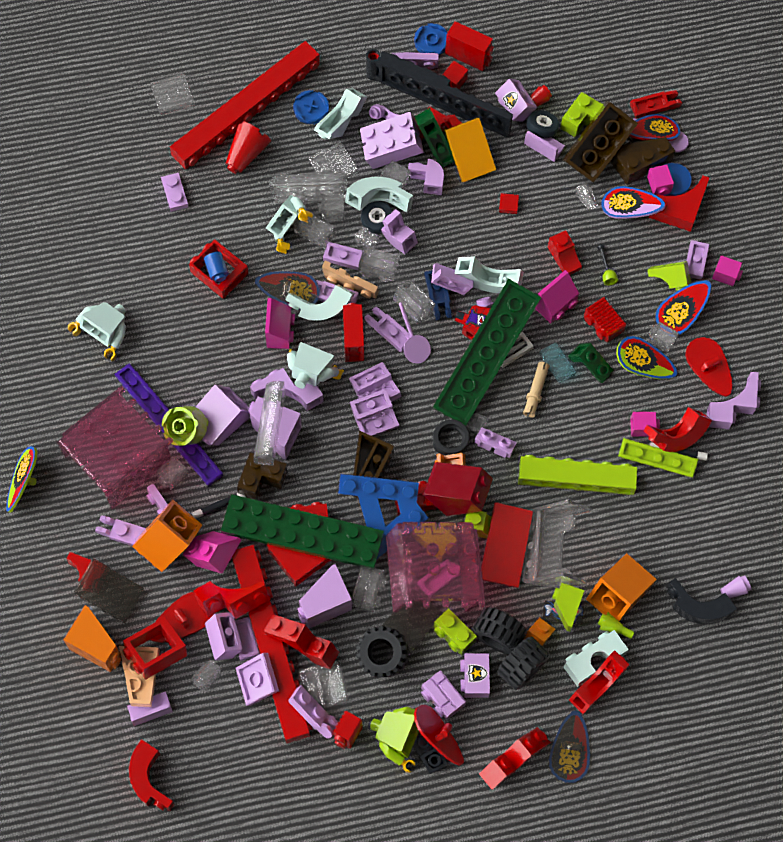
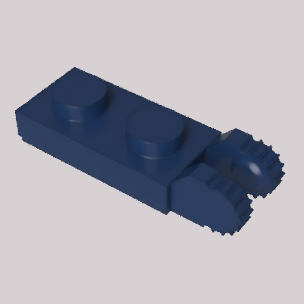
(438, 295)

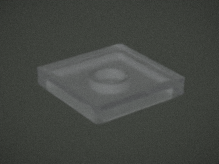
(172, 94)

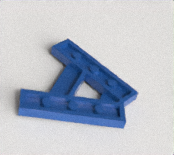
(371, 488)

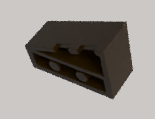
(636, 158)
(372, 456)

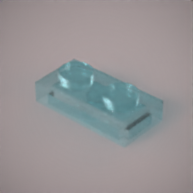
(558, 362)

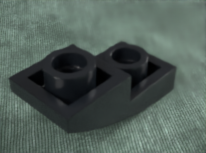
(428, 754)

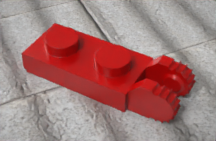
(654, 103)

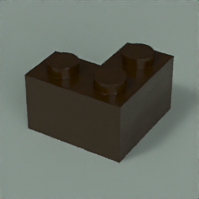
(257, 474)

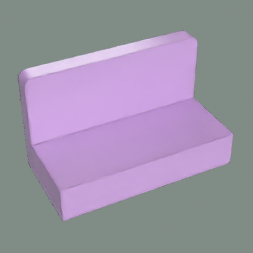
(546, 146)
(448, 279)
(160, 707)

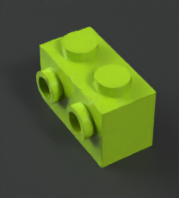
(454, 631)

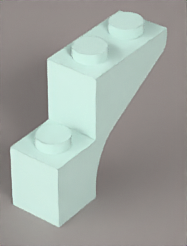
(337, 120)

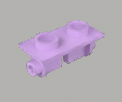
(488, 439)

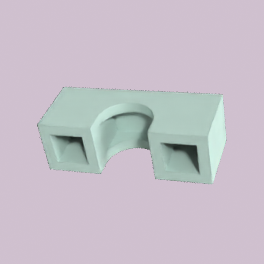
(580, 666)

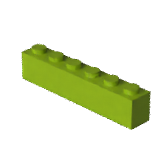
(577, 475)

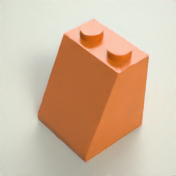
(167, 536)
(621, 588)
(92, 641)

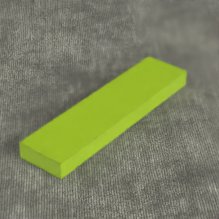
(658, 458)

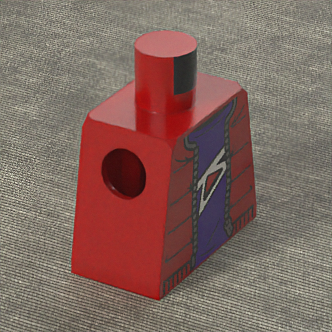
(472, 320)

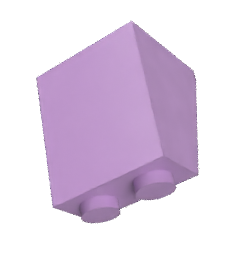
(224, 412)
(289, 426)
(325, 599)

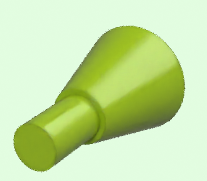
(610, 623)

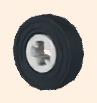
(542, 124)
(368, 216)

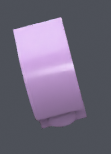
(431, 173)
(397, 233)

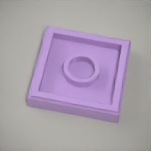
(257, 679)

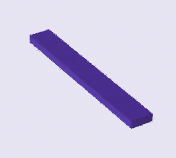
(156, 409)

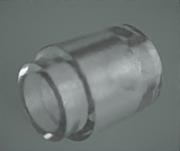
(206, 675)

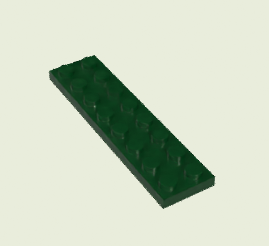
(486, 352)
(302, 531)

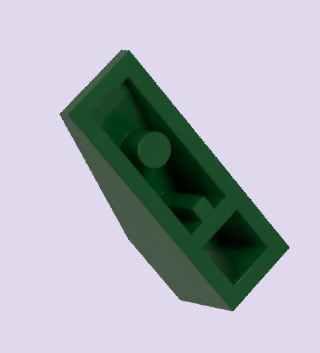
(434, 137)

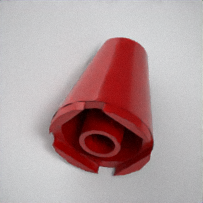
(245, 147)

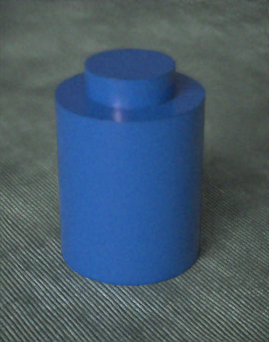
(216, 266)

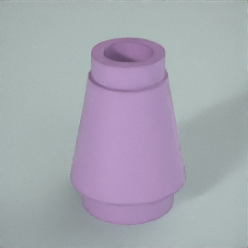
(736, 587)

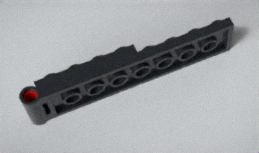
(435, 90)

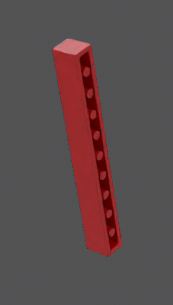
(245, 105)
(249, 573)

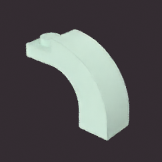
(378, 189)
(485, 277)
(331, 307)

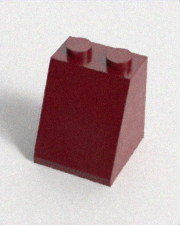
(457, 488)

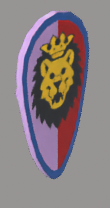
(630, 202)

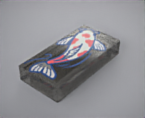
(552, 616)

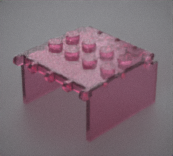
(116, 447)
(435, 564)

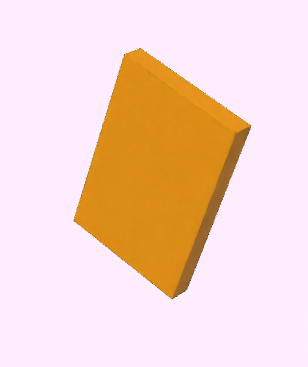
(470, 150)

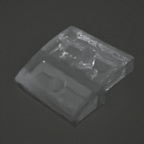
(334, 160)
(324, 684)

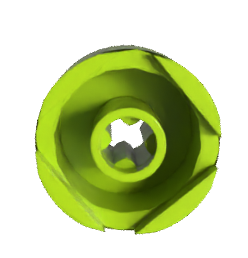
(185, 425)

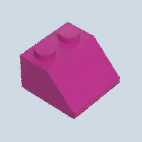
(557, 298)
(278, 325)
(212, 550)

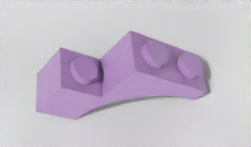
(307, 397)
(724, 413)

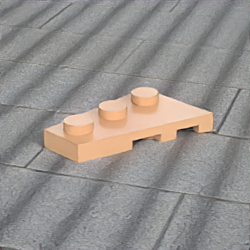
(342, 277)
(139, 689)

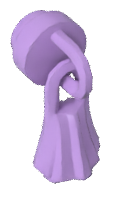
(378, 111)

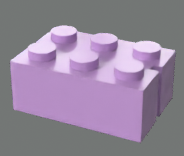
(391, 140)

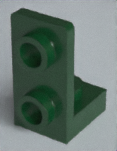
(592, 360)

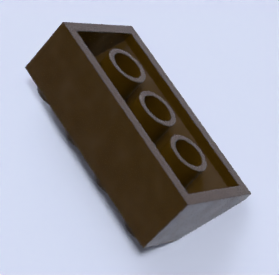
(600, 141)

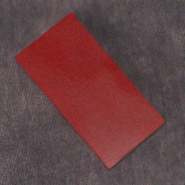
(506, 545)

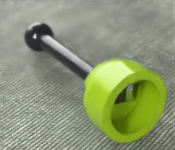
(609, 276)

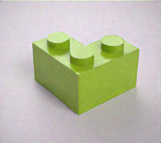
(580, 114)

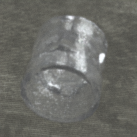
(366, 238)

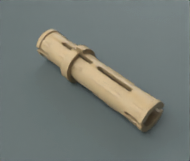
(534, 397)

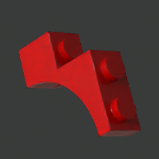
(237, 601)
(298, 636)
(514, 757)

